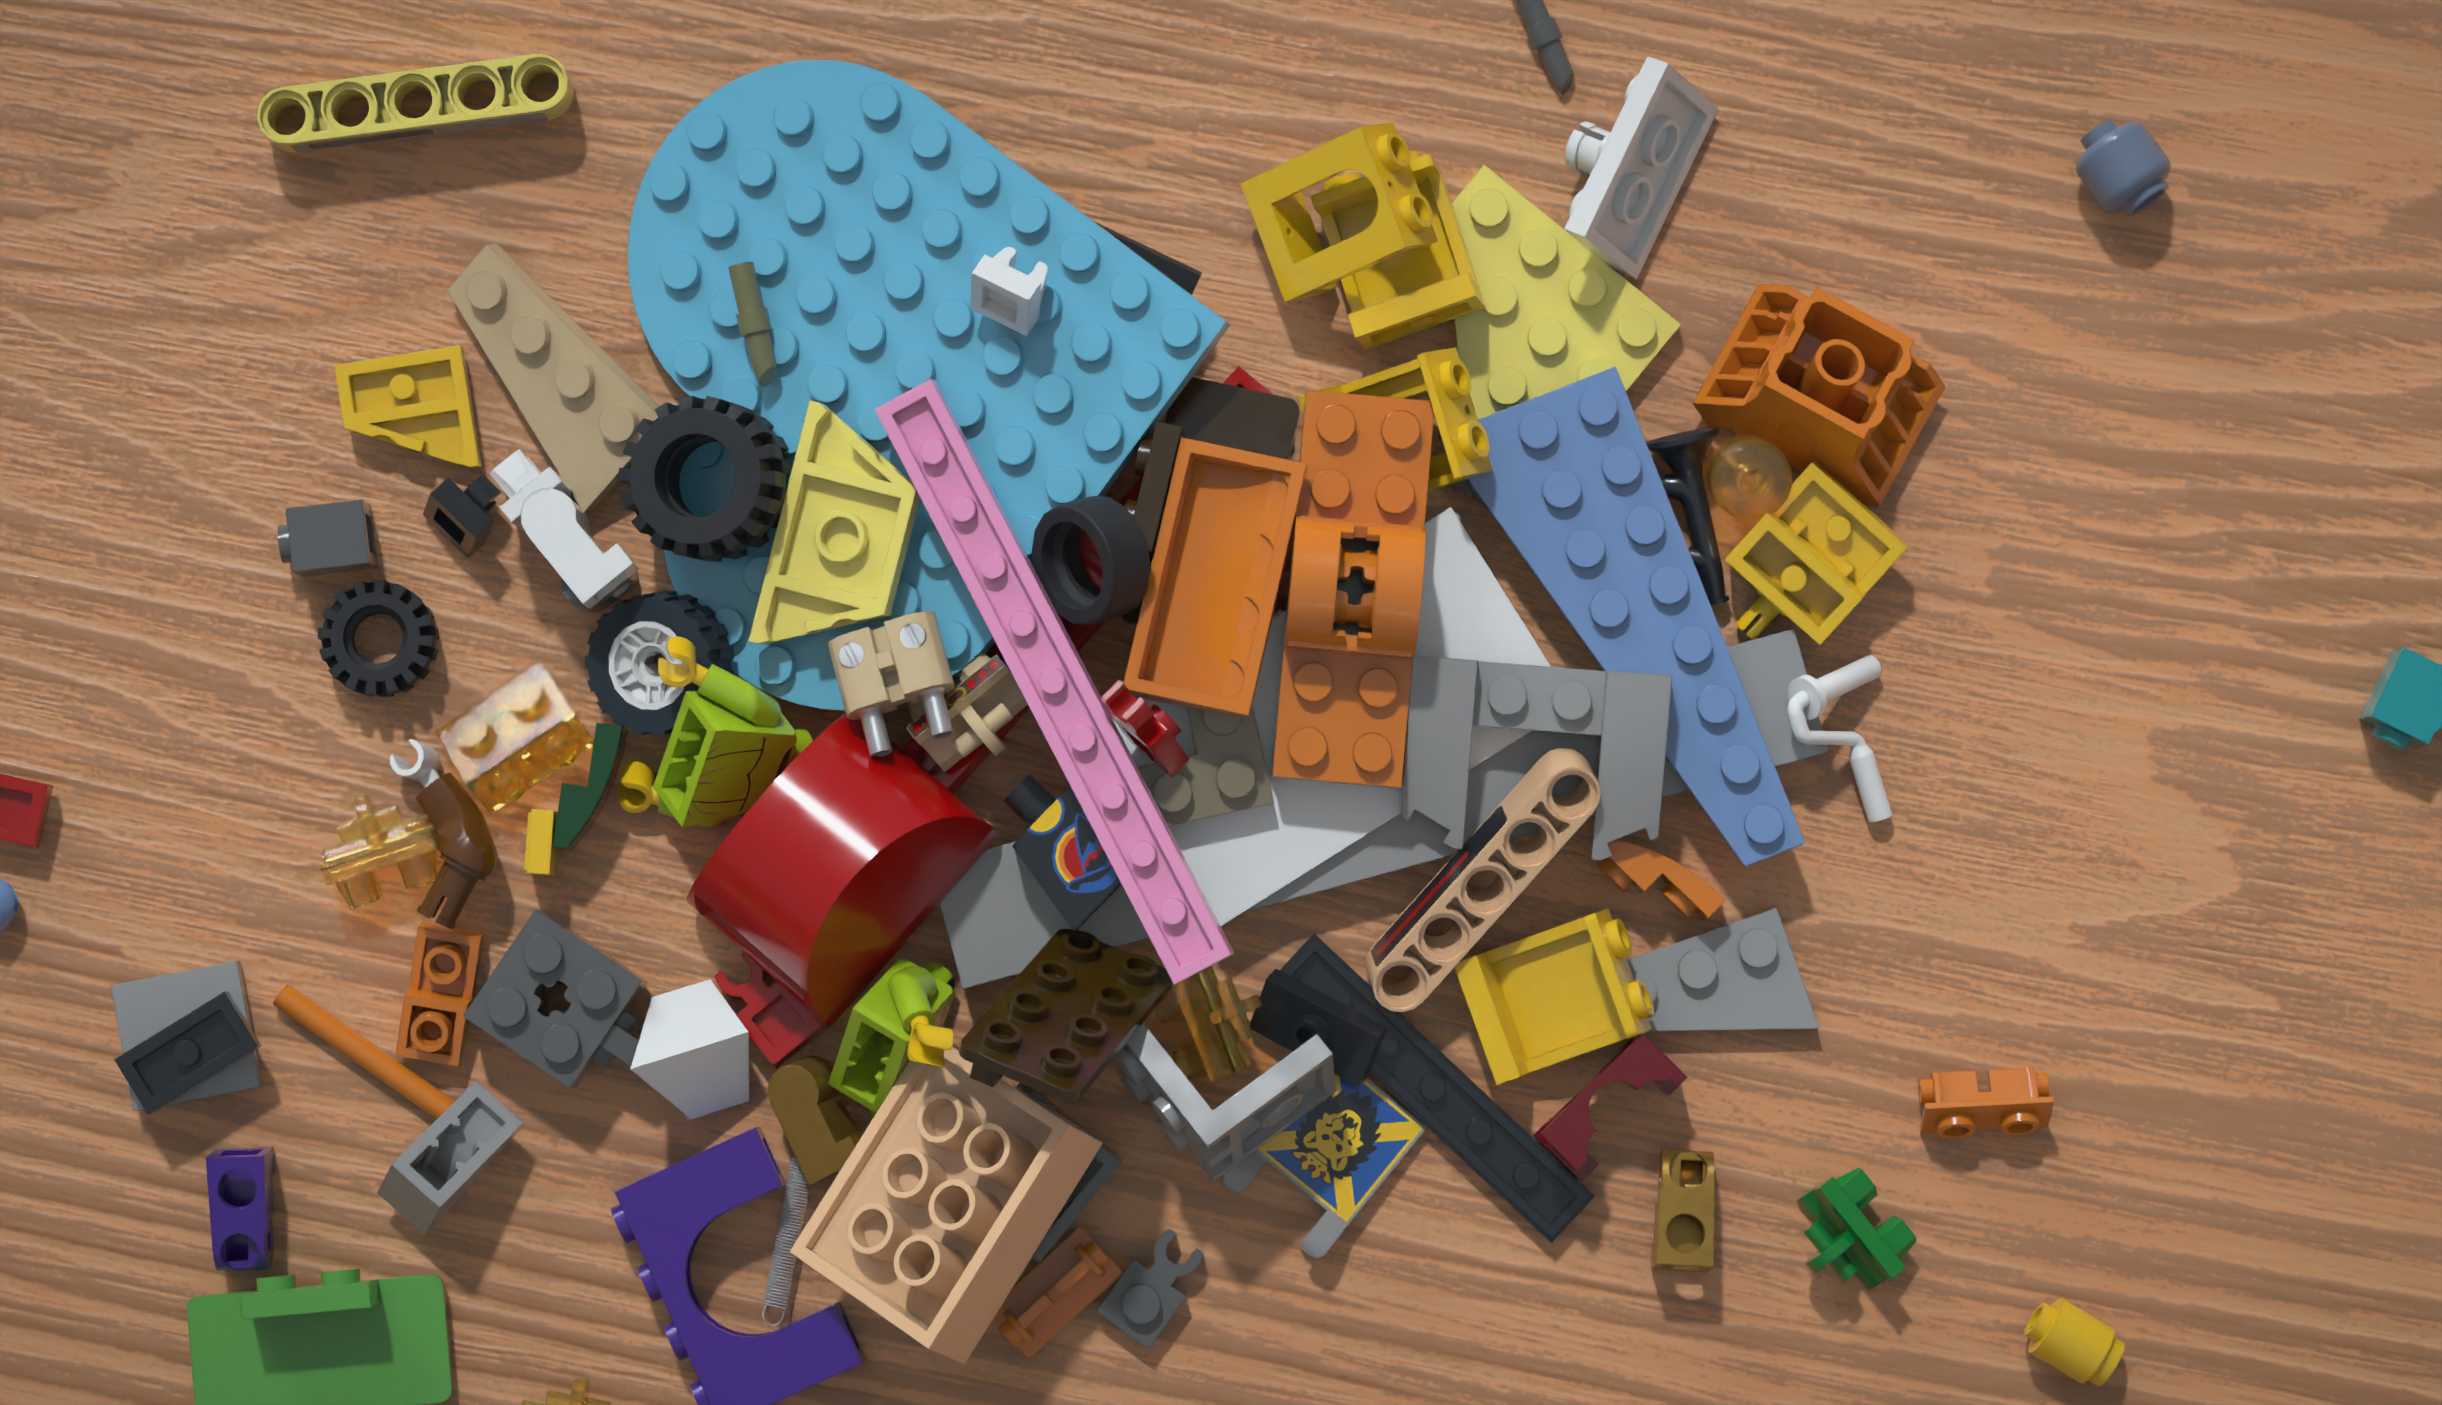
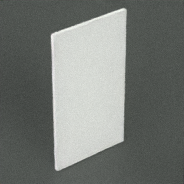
(1263, 848)

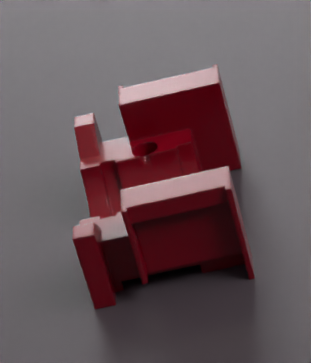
(1570, 1128)

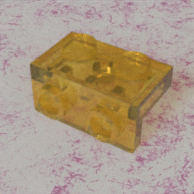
(515, 738)

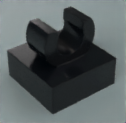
(462, 514)

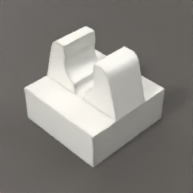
(1007, 293)

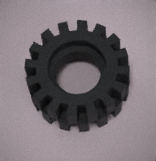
(339, 638)

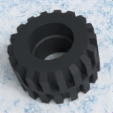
(657, 470)

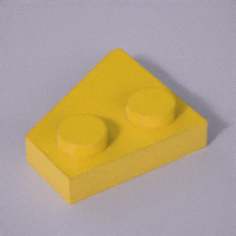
(413, 403)

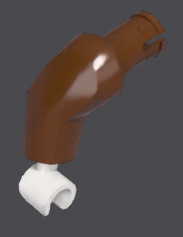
(461, 835)

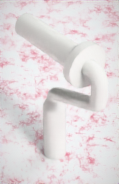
(1809, 700)

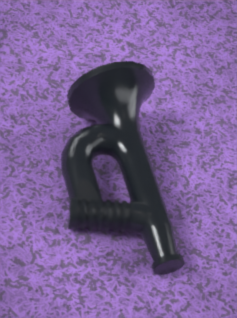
(1686, 456)

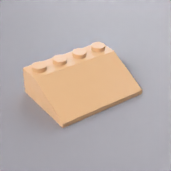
(945, 1202)

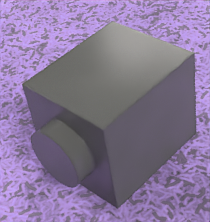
(328, 538)

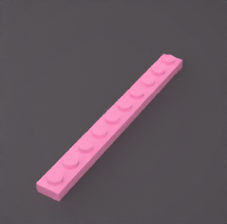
(1054, 681)

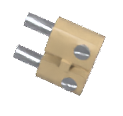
(891, 668)

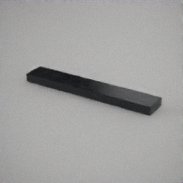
(1451, 1101)

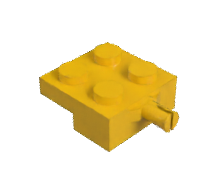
(1814, 556)

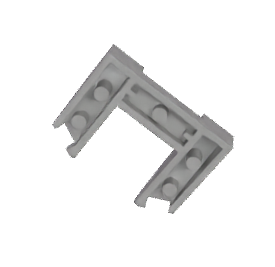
(1620, 707)

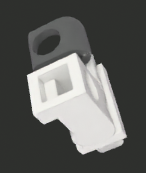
(561, 531)

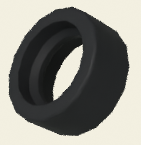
(1121, 552)

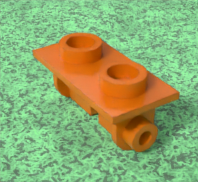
(2015, 1102)
(1055, 1292)

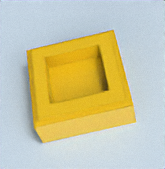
(540, 853)

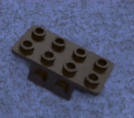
(1212, 415)
(1065, 1016)

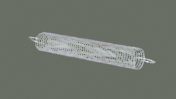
(781, 1230)

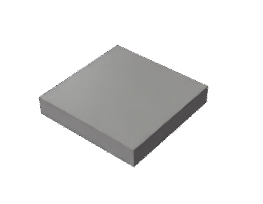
(156, 1002)

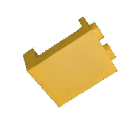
(1414, 286)
(1555, 995)

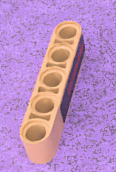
(1484, 850)

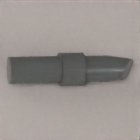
(1546, 37)

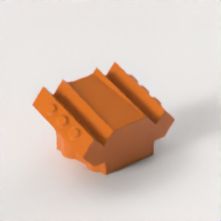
(1822, 387)

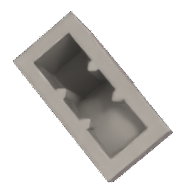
(448, 1157)

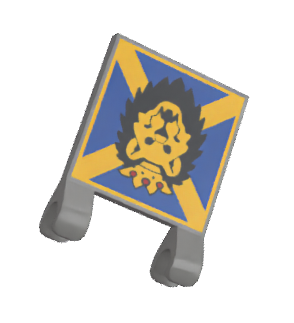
(1336, 1156)

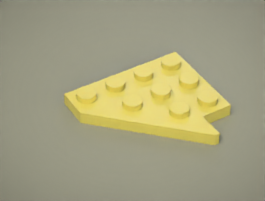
(1548, 304)

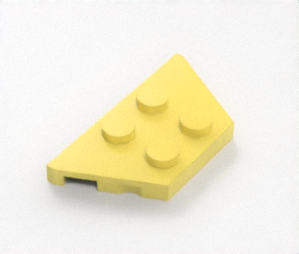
(836, 535)

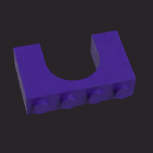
(667, 1219)

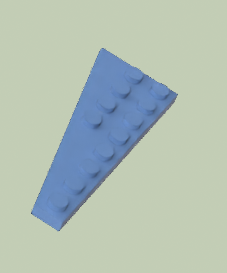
(1604, 542)

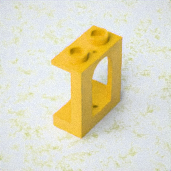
(1289, 233)
(1449, 392)

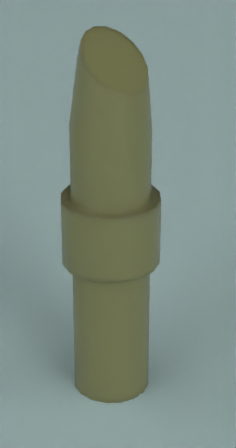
(753, 321)

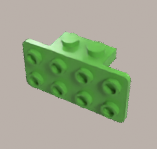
(323, 1342)

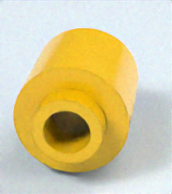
(2073, 1342)

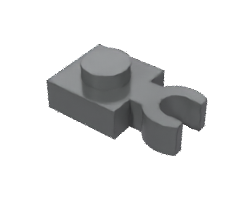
(1145, 1297)

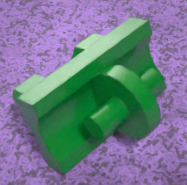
(1847, 1237)

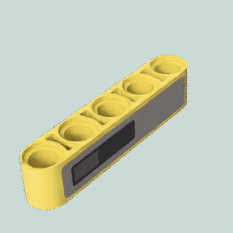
(387, 91)

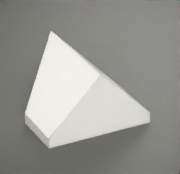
(694, 1050)

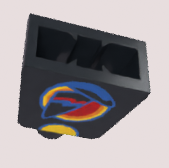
(1062, 850)

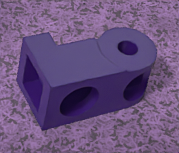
(241, 1207)

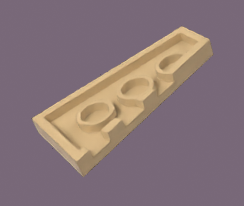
(555, 372)

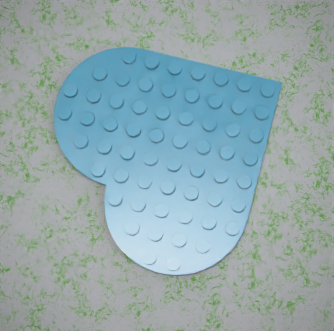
(864, 252)

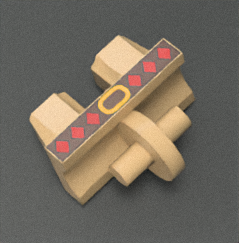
(976, 711)

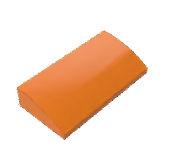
(1214, 578)

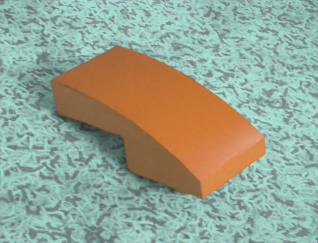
(1642, 866)
(439, 994)

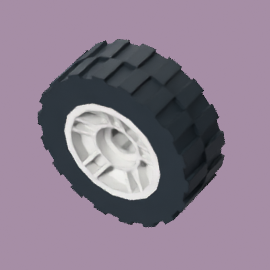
(624, 653)

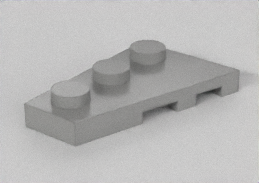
(1727, 980)

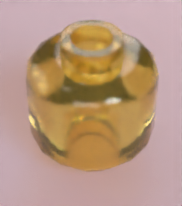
(1729, 466)

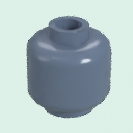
(2123, 167)

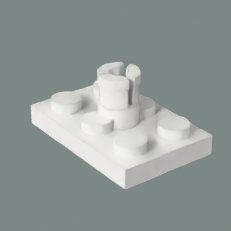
(1636, 166)

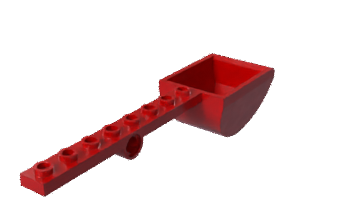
(855, 848)

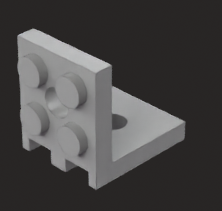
(1240, 1124)

